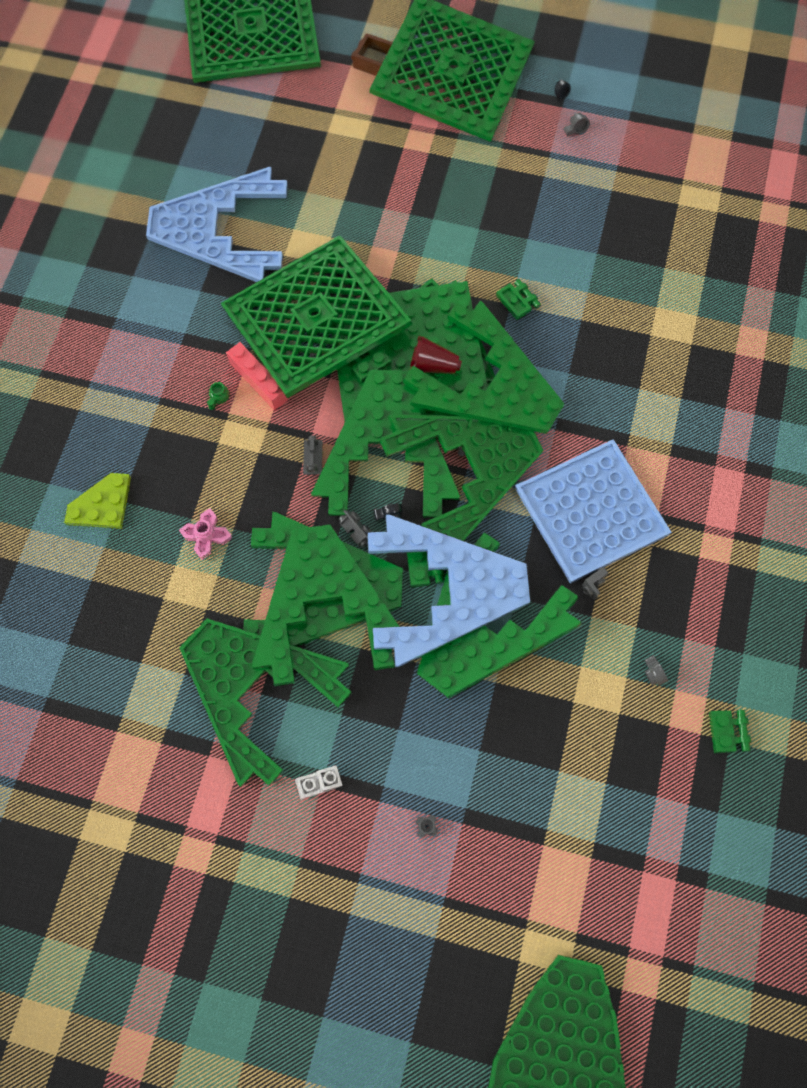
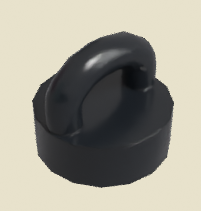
(562, 89)

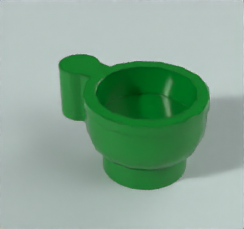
(218, 395)

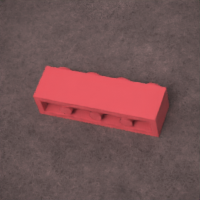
(256, 375)

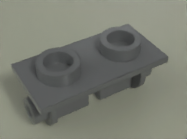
(312, 456)
(351, 522)

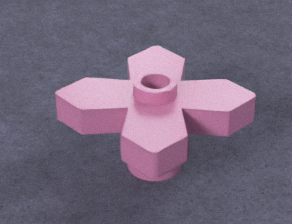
(205, 533)

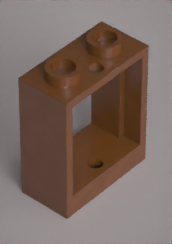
(366, 64)

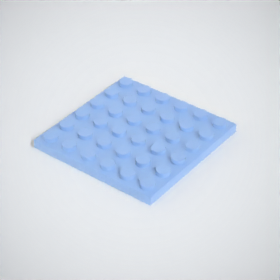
(592, 511)

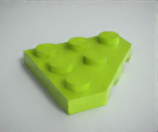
(101, 504)

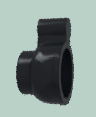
(392, 509)

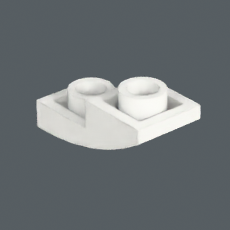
(318, 782)

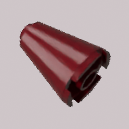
(434, 358)

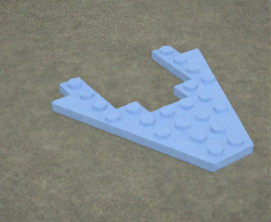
(191, 224)
(480, 588)

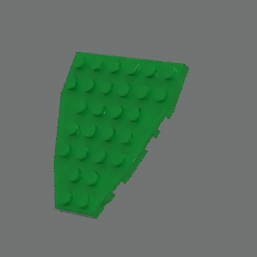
(563, 1033)

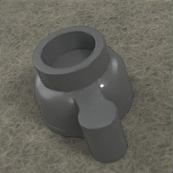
(578, 125)
(655, 672)

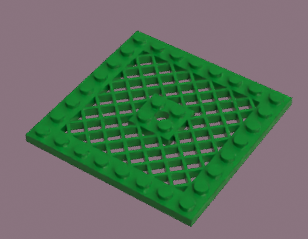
(255, 64)
(480, 125)
(294, 379)

